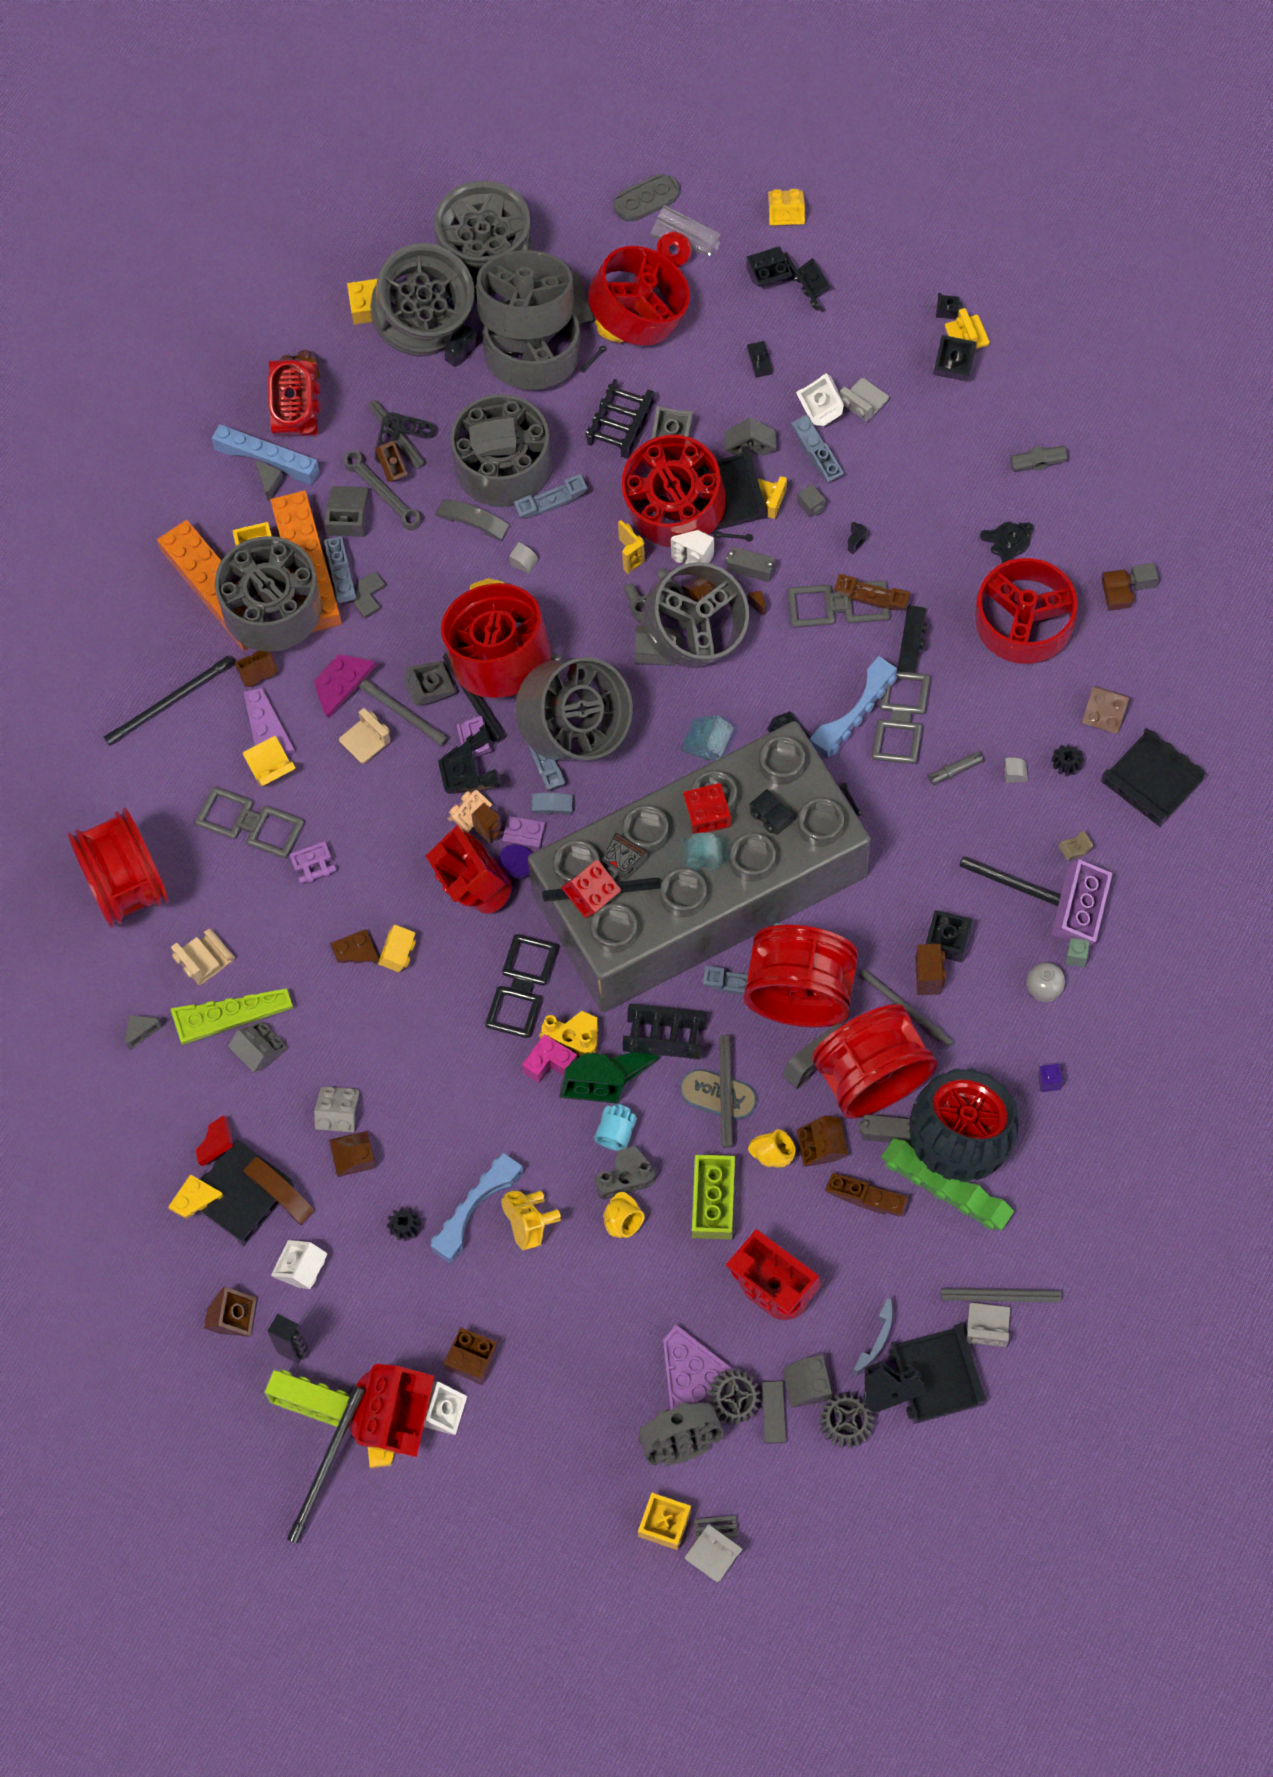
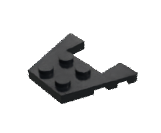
(460, 768)

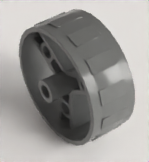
(527, 281)
(538, 366)
(727, 591)

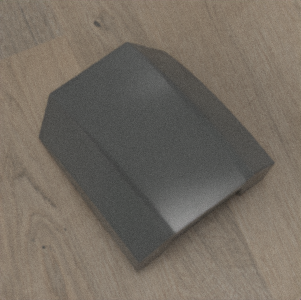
(672, 422)
(493, 436)
(644, 651)
(429, 682)

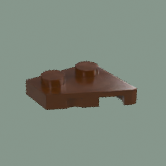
(355, 949)

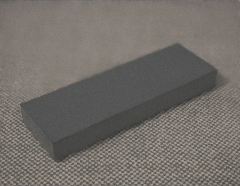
(581, 306)
(773, 1412)

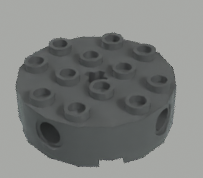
(680, 1434)

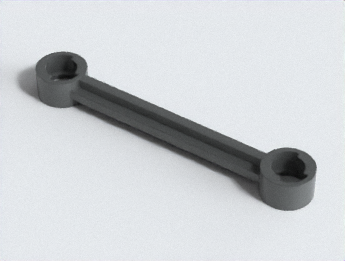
(382, 490)

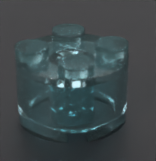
(702, 851)

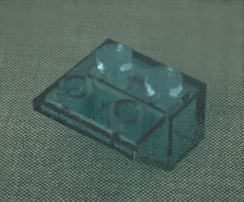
(707, 737)

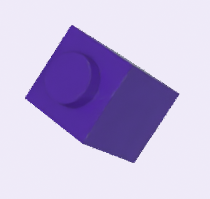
(1049, 1077)

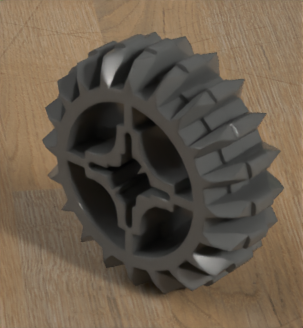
(731, 1389)
(840, 1426)

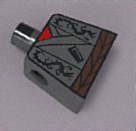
(623, 857)

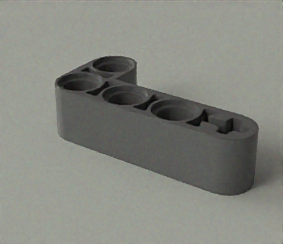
(801, 1065)

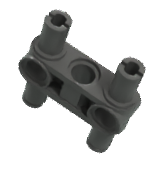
(639, 601)

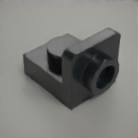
(858, 537)

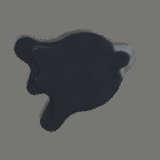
(1009, 539)

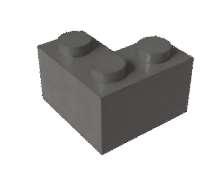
(750, 433)

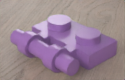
(311, 857)

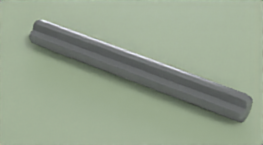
(401, 440)

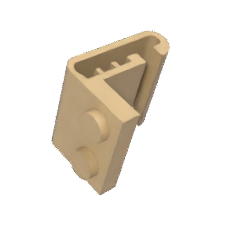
(202, 957)

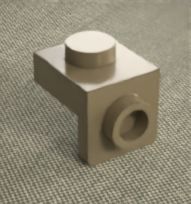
(1076, 847)

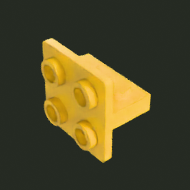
(968, 328)

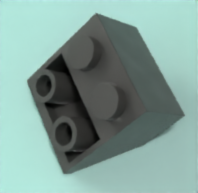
(257, 1046)

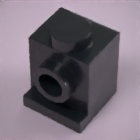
(948, 306)

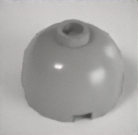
(1045, 982)

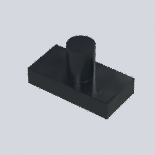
(759, 359)

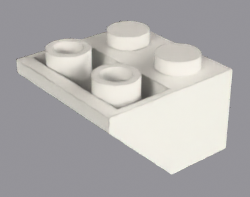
(692, 547)

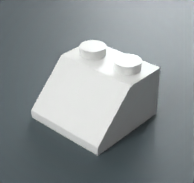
(299, 1264)
(444, 1408)

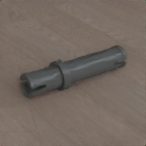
(949, 770)

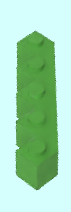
(965, 1196)

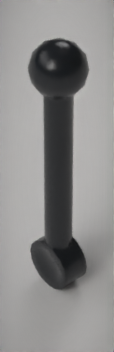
(601, 349)
(748, 537)
(844, 787)

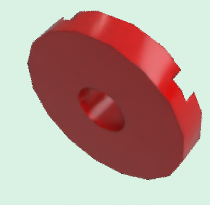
(682, 243)

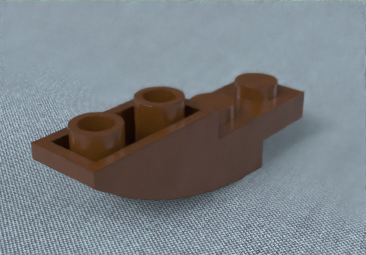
(866, 1196)

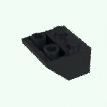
(767, 266)

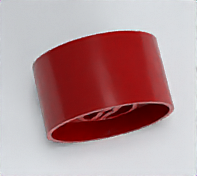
(661, 457)
(497, 650)

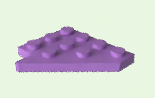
(689, 1368)

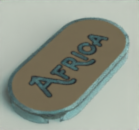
(702, 1091)

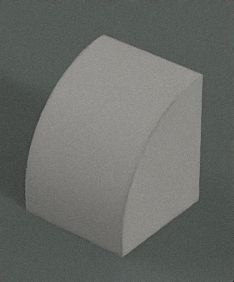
(523, 558)
(1015, 770)

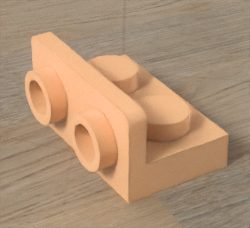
(462, 813)

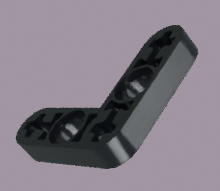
(398, 427)

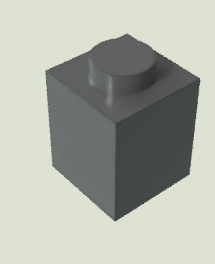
(811, 501)
(1144, 576)

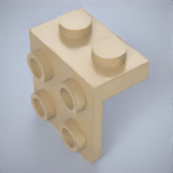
(366, 737)

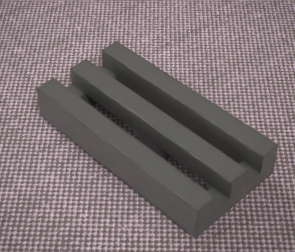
(697, 1522)

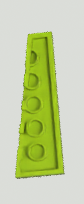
(216, 1017)

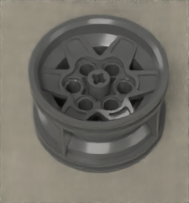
(496, 217)
(416, 262)

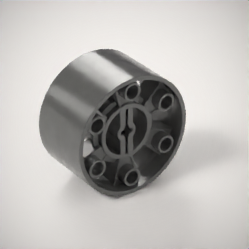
(502, 477)
(262, 566)
(543, 705)

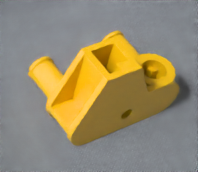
(580, 1029)
(527, 1225)

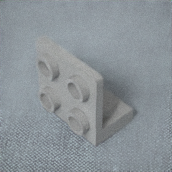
(988, 1325)
(713, 1553)

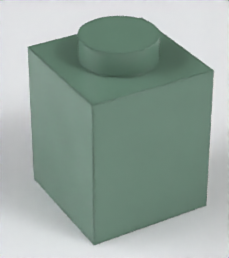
(1077, 952)

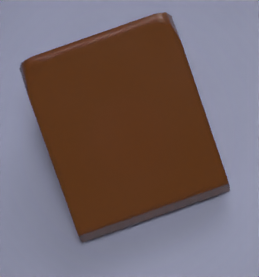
(757, 601)

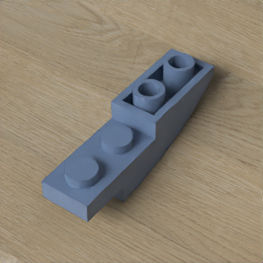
(816, 450)
(340, 569)

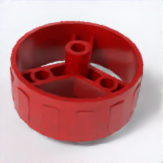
(618, 303)
(1017, 647)

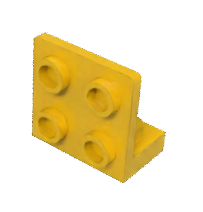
(786, 207)
(773, 495)
(634, 551)
(268, 761)

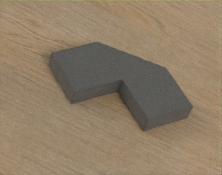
(366, 588)

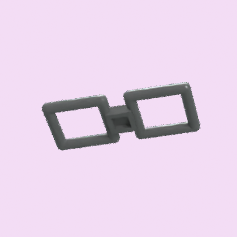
(834, 604)
(901, 720)
(249, 822)

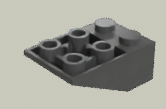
(346, 511)

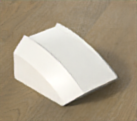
(821, 400)

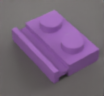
(469, 728)
(523, 832)

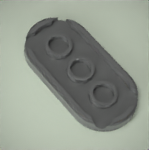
(646, 197)

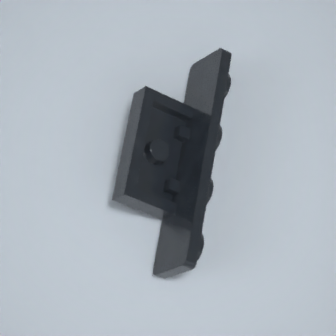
(812, 279)
(911, 639)

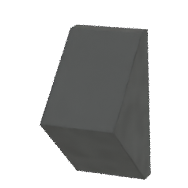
(270, 478)
(140, 1029)

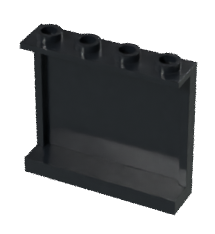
(741, 488)
(1154, 777)
(243, 1202)
(946, 1371)

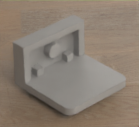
(863, 399)
(336, 1109)

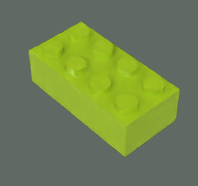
(713, 1197)
(306, 1398)

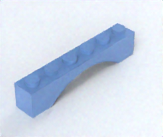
(238, 443)
(830, 735)
(500, 1177)

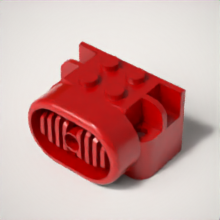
(297, 414)
(469, 872)
(763, 1264)
(392, 1409)

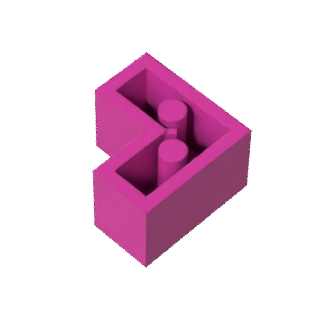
(547, 1055)

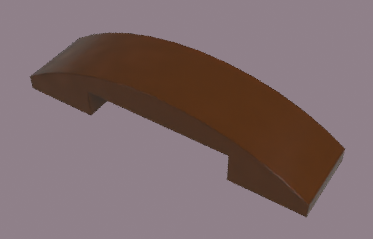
(871, 595)
(279, 1189)

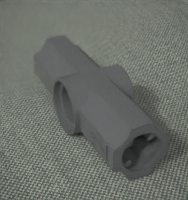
(1038, 458)

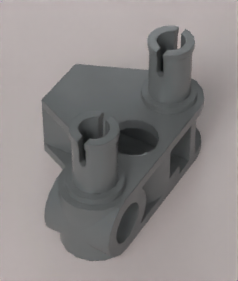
(629, 1167)

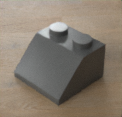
(807, 1381)

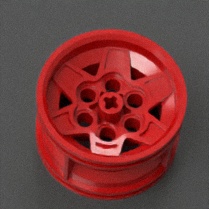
(118, 867)
(801, 976)
(874, 1061)

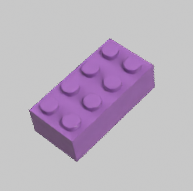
(1082, 902)

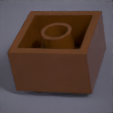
(930, 969)

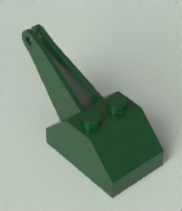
(600, 1078)

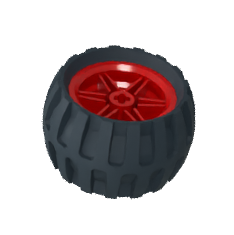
(963, 1125)

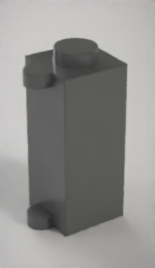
(750, 564)
(884, 1128)

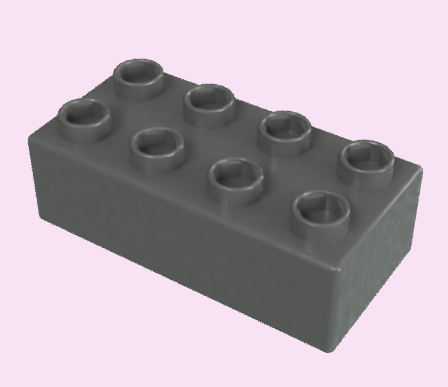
(702, 912)

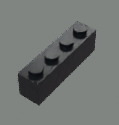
(288, 1338)

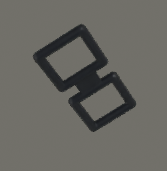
(521, 986)

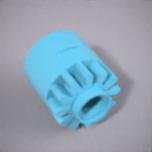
(615, 1127)

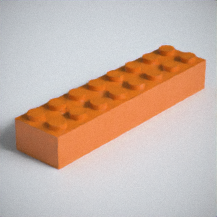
(297, 525)
(197, 566)

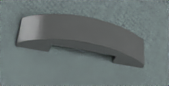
(473, 516)

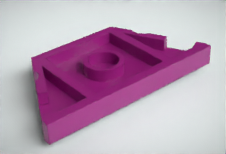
(340, 680)

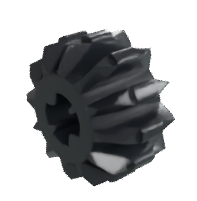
(1060, 759)
(406, 1217)

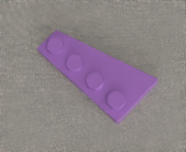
(264, 720)

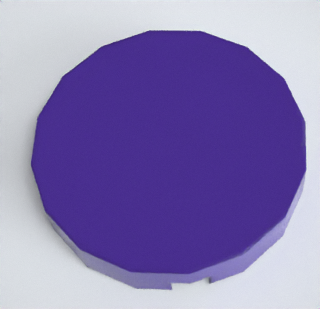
(515, 860)

